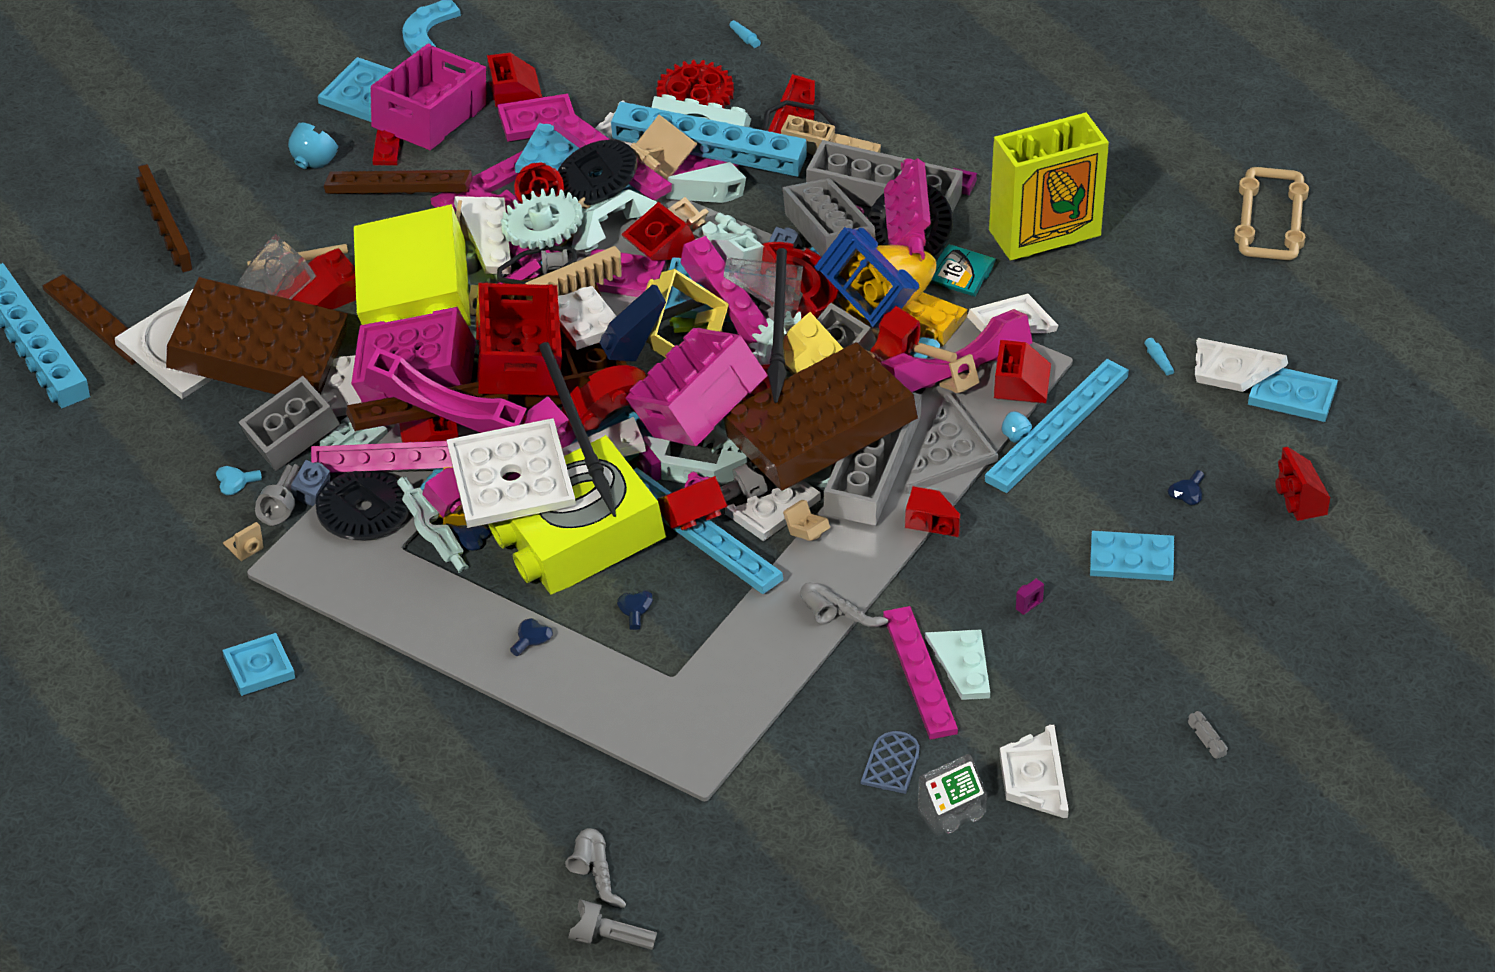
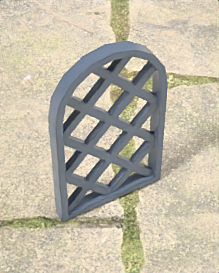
(888, 785)

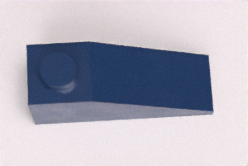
(632, 327)

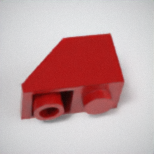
(931, 512)

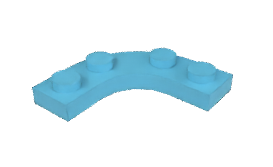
(423, 19)

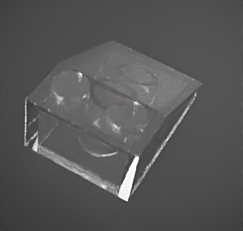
(277, 270)
(760, 277)

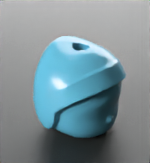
(1016, 426)

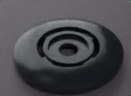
(612, 156)
(939, 210)
(339, 497)

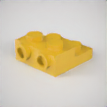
(936, 317)

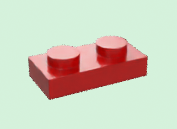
(386, 148)

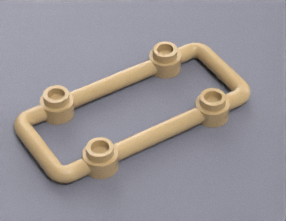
(1245, 233)

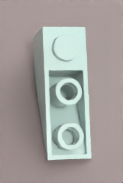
(709, 184)
(736, 246)

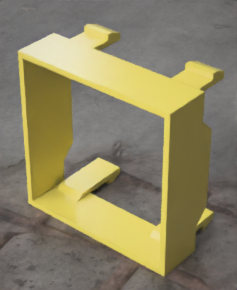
(696, 292)

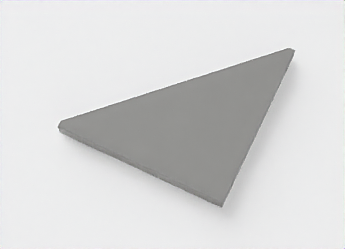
(950, 447)

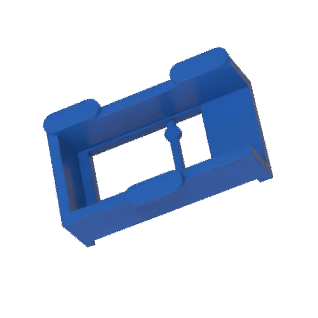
(839, 255)

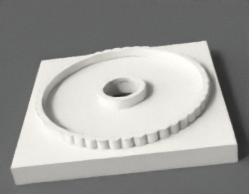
(148, 347)
(527, 449)

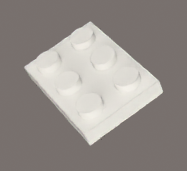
(584, 316)

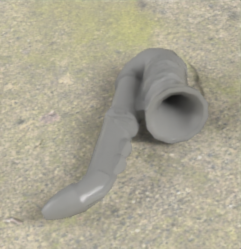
(826, 606)
(591, 850)

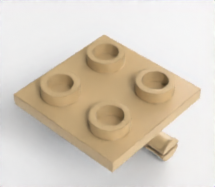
(663, 147)

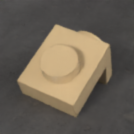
(689, 214)
(803, 523)

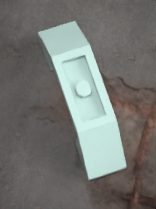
(590, 231)
(678, 469)

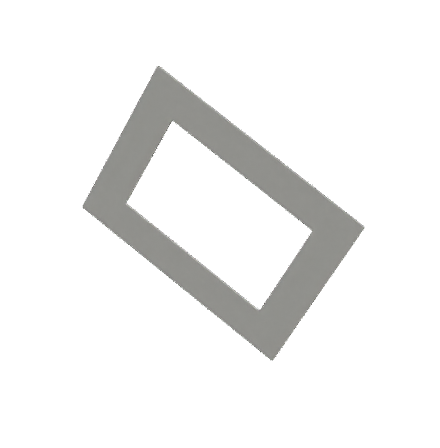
(674, 728)

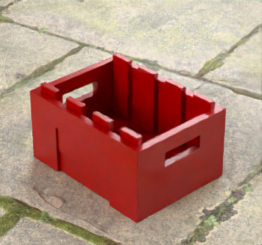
(500, 322)

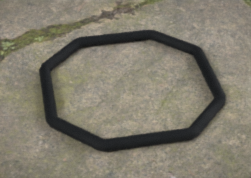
(801, 105)
(529, 252)

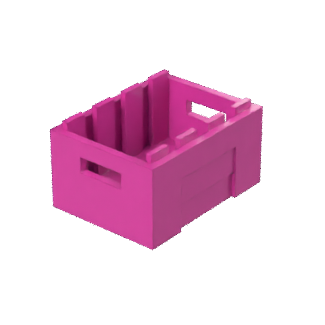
(426, 99)
(433, 344)
(696, 386)

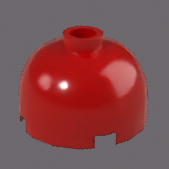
(537, 177)

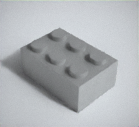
(289, 423)

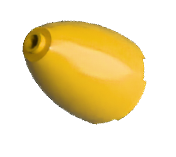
(875, 286)

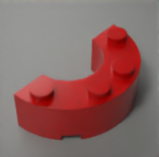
(816, 288)
(896, 335)
(604, 393)

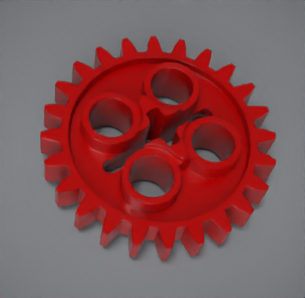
(697, 83)

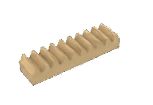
(583, 272)

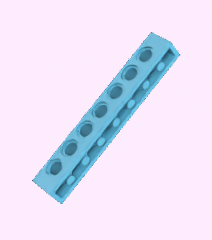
(717, 139)
(39, 345)

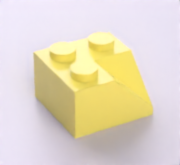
(807, 344)

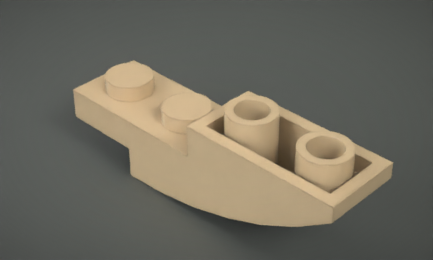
(816, 131)

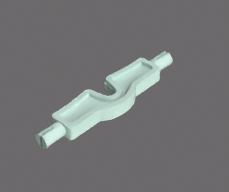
(438, 535)

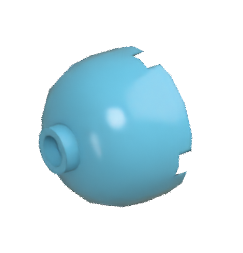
(311, 148)

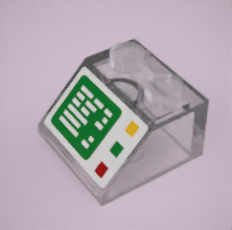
(951, 796)

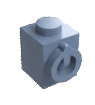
(310, 482)

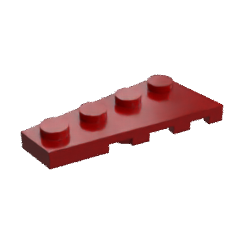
(798, 90)

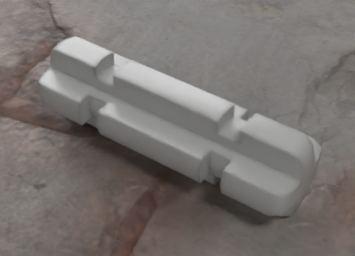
(1207, 734)

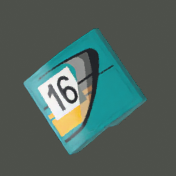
(962, 270)

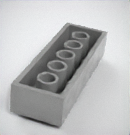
(865, 173)
(822, 212)
(864, 478)

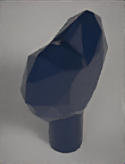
(1188, 489)
(471, 537)
(634, 606)
(530, 634)

